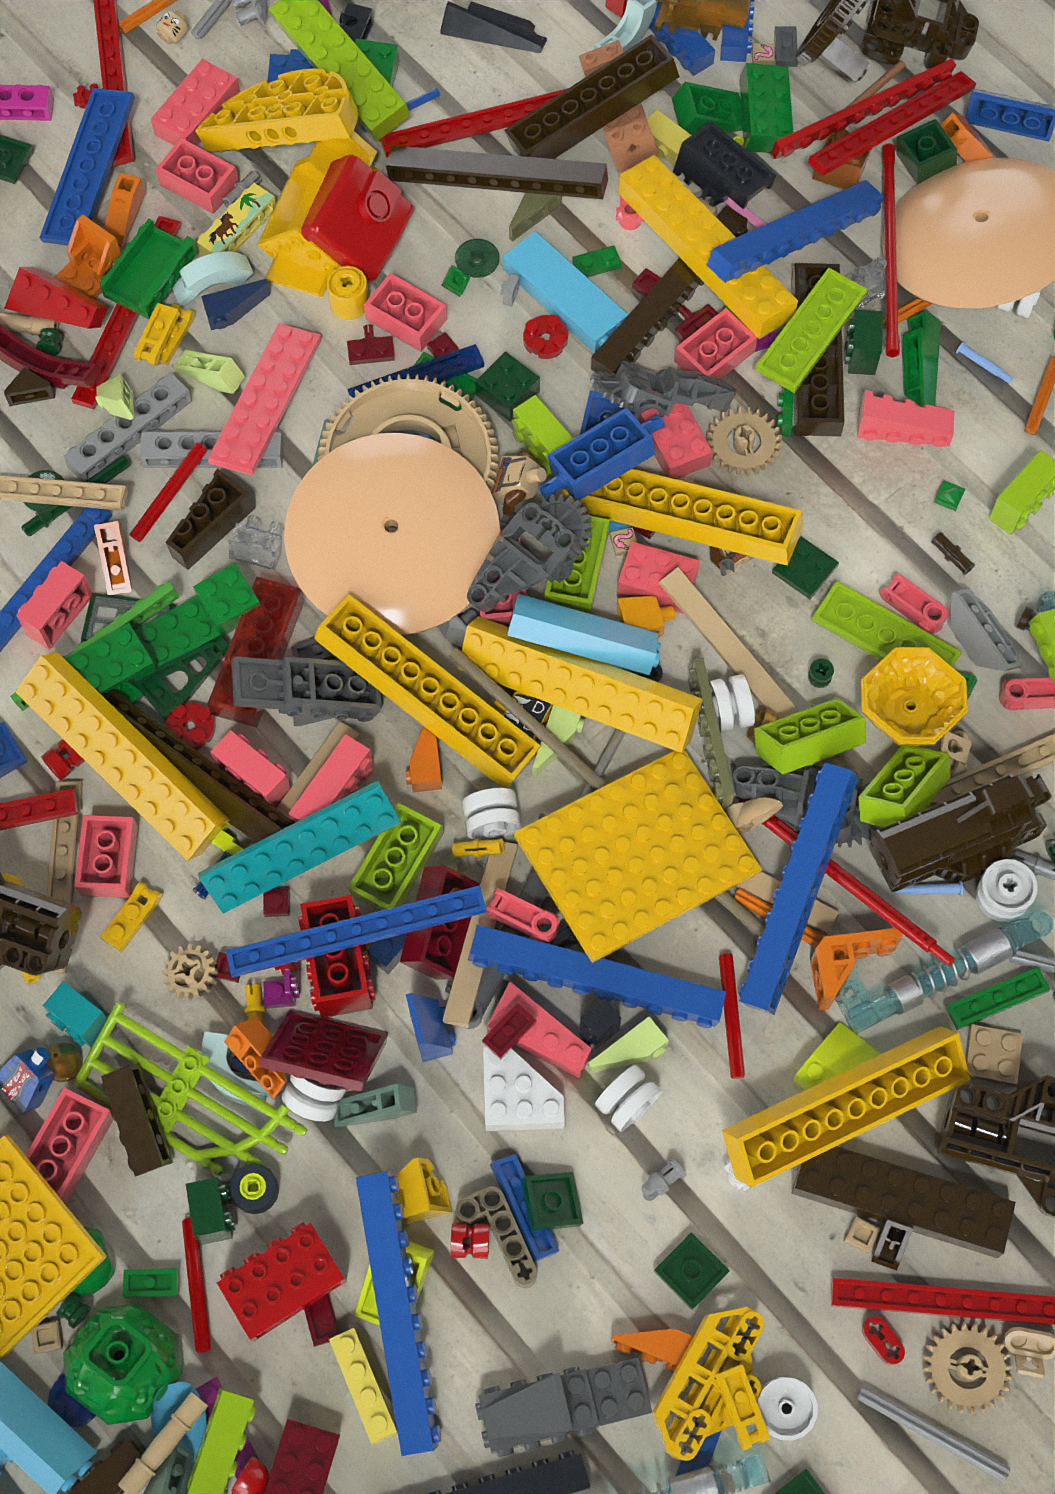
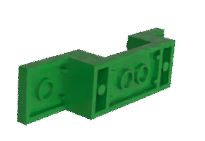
(182, 629)

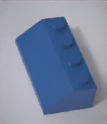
(1011, 114)

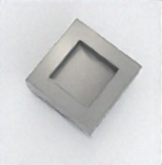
(510, 289)

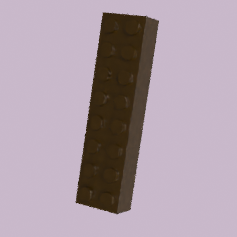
(594, 101)
(821, 394)
(889, 1190)

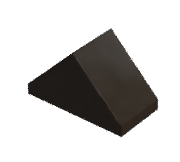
(28, 388)
(891, 1243)

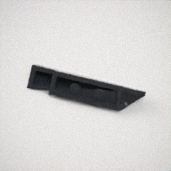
(491, 27)

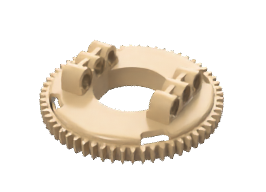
(416, 406)

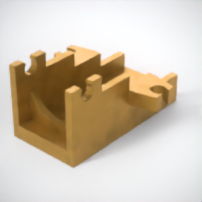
(706, 14)

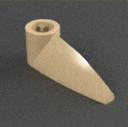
(752, 813)

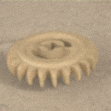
(744, 427)
(993, 1375)

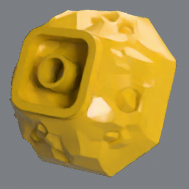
(919, 682)

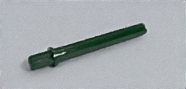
(52, 512)

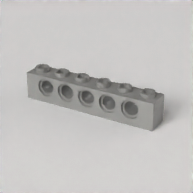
(123, 438)
(154, 456)

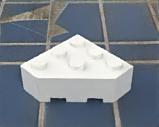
(518, 1096)

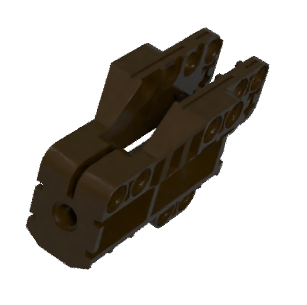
(896, 24)
(961, 834)
(24, 937)
(1012, 1111)

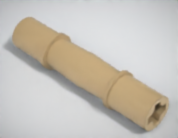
(26, 324)
(163, 1445)

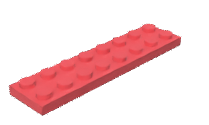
(264, 399)

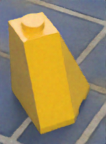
(422, 1192)

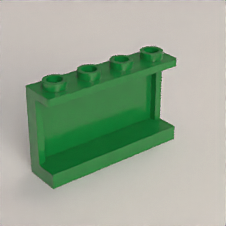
(147, 269)

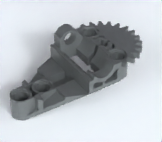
(644, 389)
(517, 566)
(793, 792)

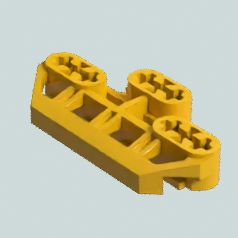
(705, 1398)

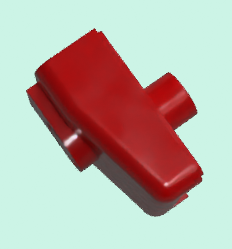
(357, 216)

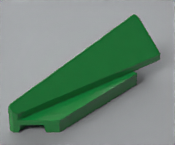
(921, 358)

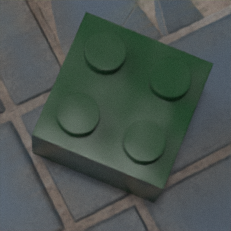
(926, 151)
(864, 342)
(506, 385)
(209, 1210)

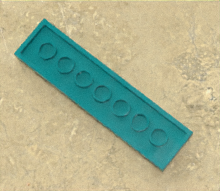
(299, 847)

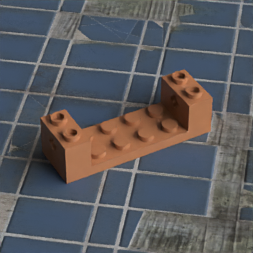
(629, 134)

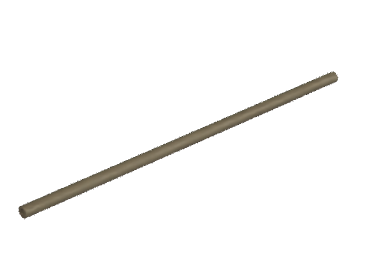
(574, 762)

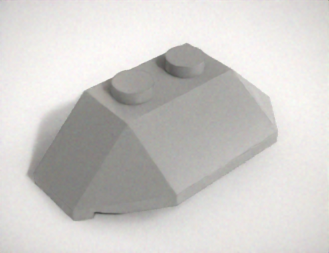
(981, 633)

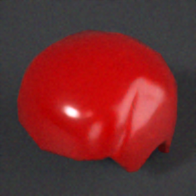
(252, 1478)

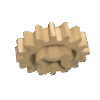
(180, 968)

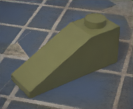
(531, 211)

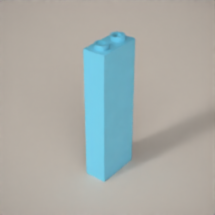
(563, 290)
(584, 634)
(39, 1437)

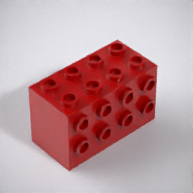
(341, 975)
(280, 1281)

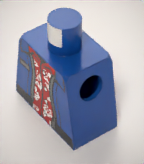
(27, 1078)

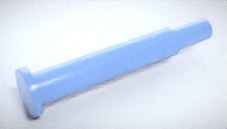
(983, 362)
(933, 889)

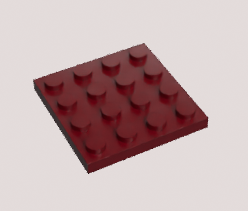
(323, 1051)

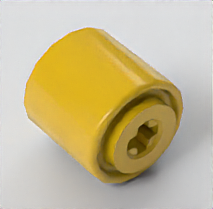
(347, 292)

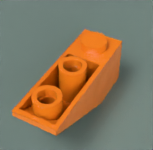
(965, 138)
(123, 206)
(248, 1043)
(658, 1345)

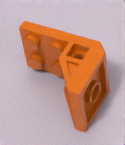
(90, 257)
(837, 956)

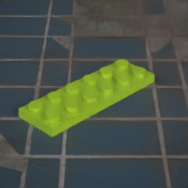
(811, 330)
(873, 626)

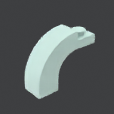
(632, 25)
(211, 270)
(220, 1053)

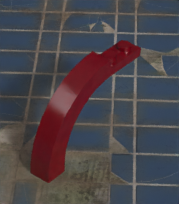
(52, 369)

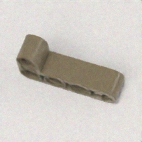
(503, 1238)

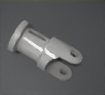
(660, 1181)

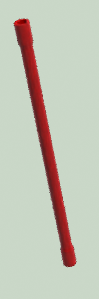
(892, 336)

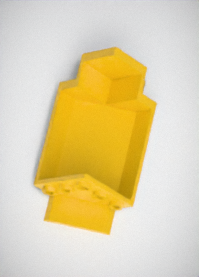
(295, 260)

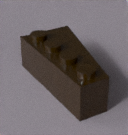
(209, 519)

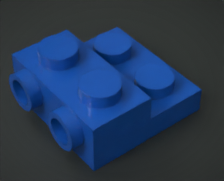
(286, 63)

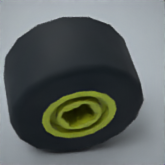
(261, 1194)

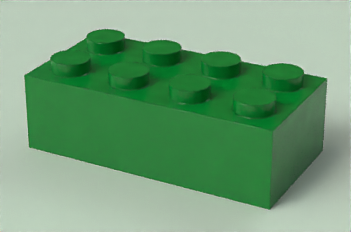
(765, 106)

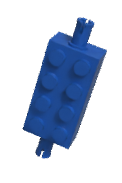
(601, 454)

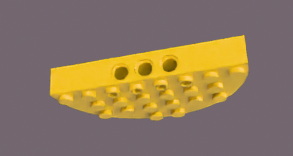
(290, 110)

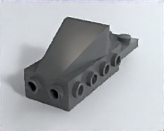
(304, 689)
(561, 1405)

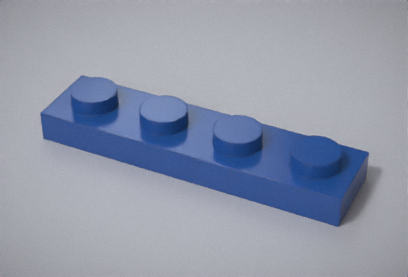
(509, 1175)

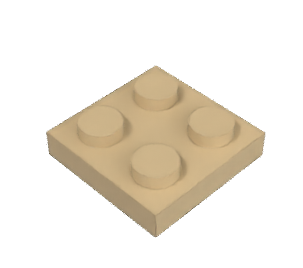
(994, 1055)

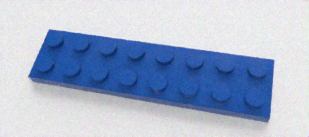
(88, 163)

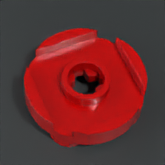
(545, 325)
(199, 716)

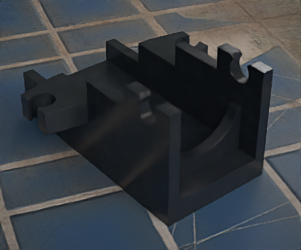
(721, 167)

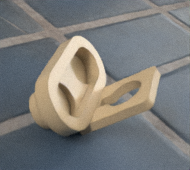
(957, 750)
(1030, 1346)

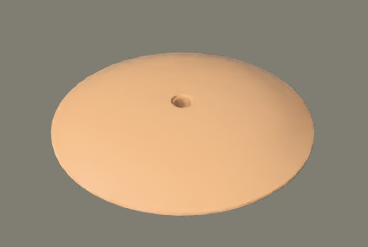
(977, 233)
(407, 576)

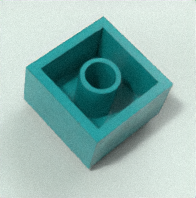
(76, 1014)

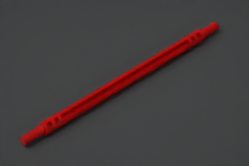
(866, 896)

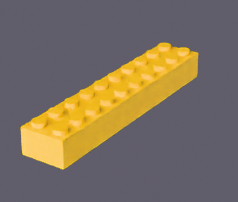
(692, 234)
(698, 514)
(584, 685)
(426, 692)
(122, 755)
(845, 1106)

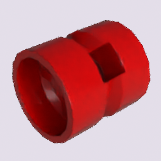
(56, 762)
(479, 1240)

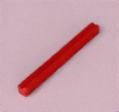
(168, 492)
(731, 1015)
(196, 1289)

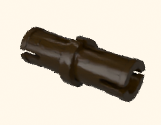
(953, 553)

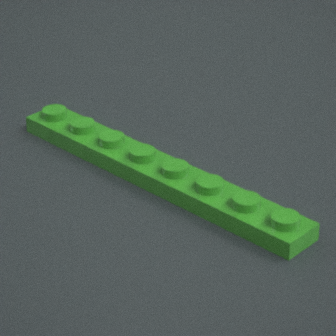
(136, 616)

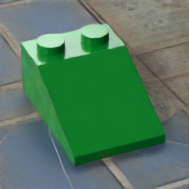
(383, 57)
(700, 104)

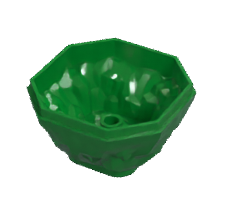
(126, 1387)

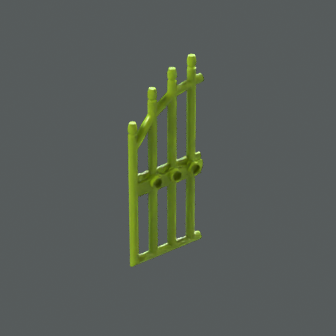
(182, 1087)

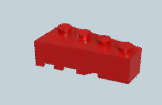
(51, 299)

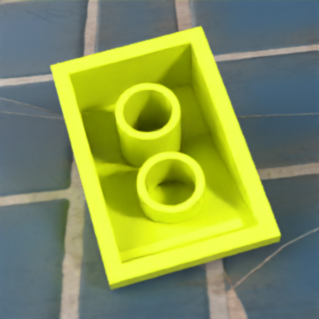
(835, 1055)
(421, 1261)

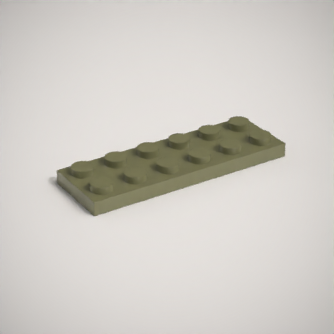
(710, 731)

